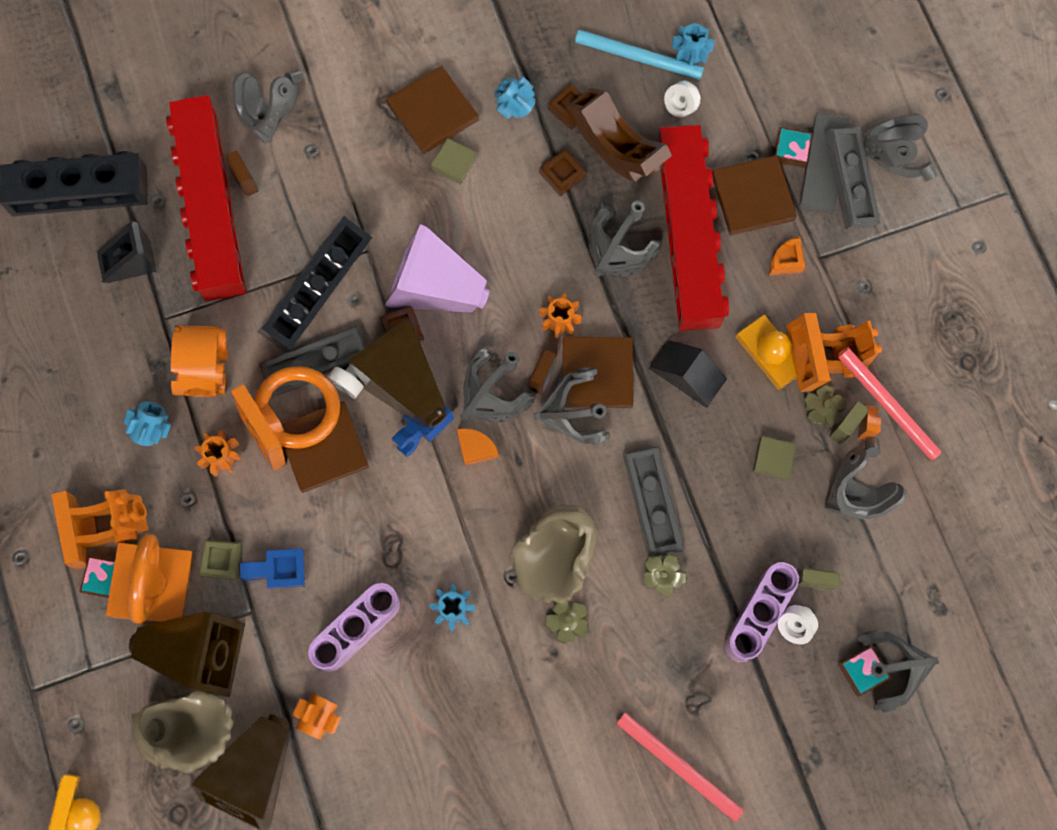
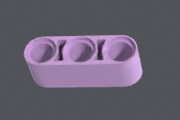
(773, 599)
(336, 631)

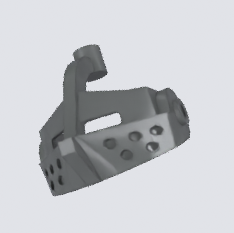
(250, 105)
(893, 144)
(613, 252)
(478, 396)
(555, 415)
(870, 501)
(918, 661)

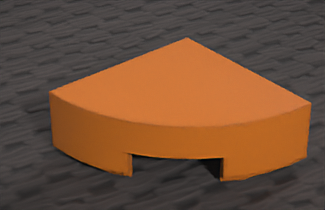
(788, 258)
(870, 424)
(476, 446)

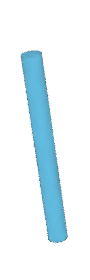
(639, 54)

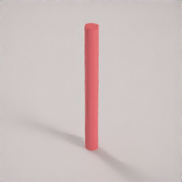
(887, 401)
(680, 767)

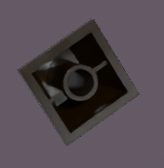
(400, 375)
(192, 650)
(248, 773)

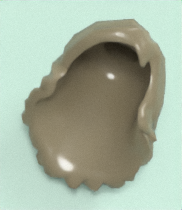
(555, 554)
(183, 731)

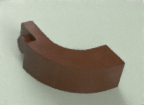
(614, 138)

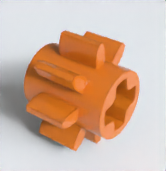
(562, 306)
(207, 451)
(316, 716)

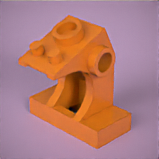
(809, 355)
(79, 526)

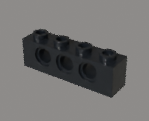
(89, 193)
(314, 284)

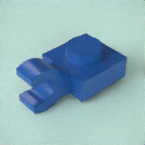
(410, 435)
(281, 569)

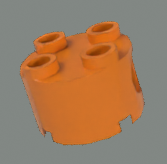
(197, 361)

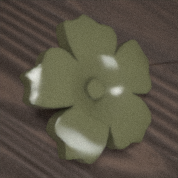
(825, 407)
(664, 574)
(568, 621)

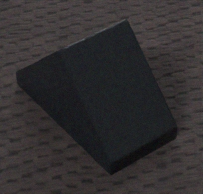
(126, 255)
(689, 371)

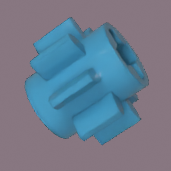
(692, 44)
(514, 97)
(147, 423)
(451, 618)

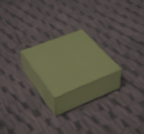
(454, 161)
(849, 423)
(774, 458)
(220, 560)
(818, 579)

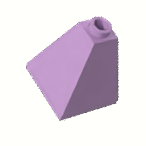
(436, 278)

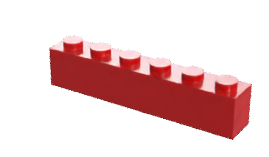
(206, 198)
(691, 230)

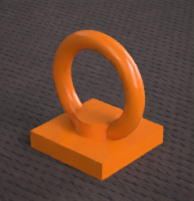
(265, 425)
(149, 582)

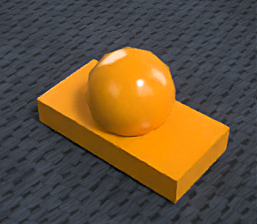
(769, 350)
(72, 812)

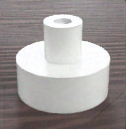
(682, 99)
(346, 381)
(798, 624)

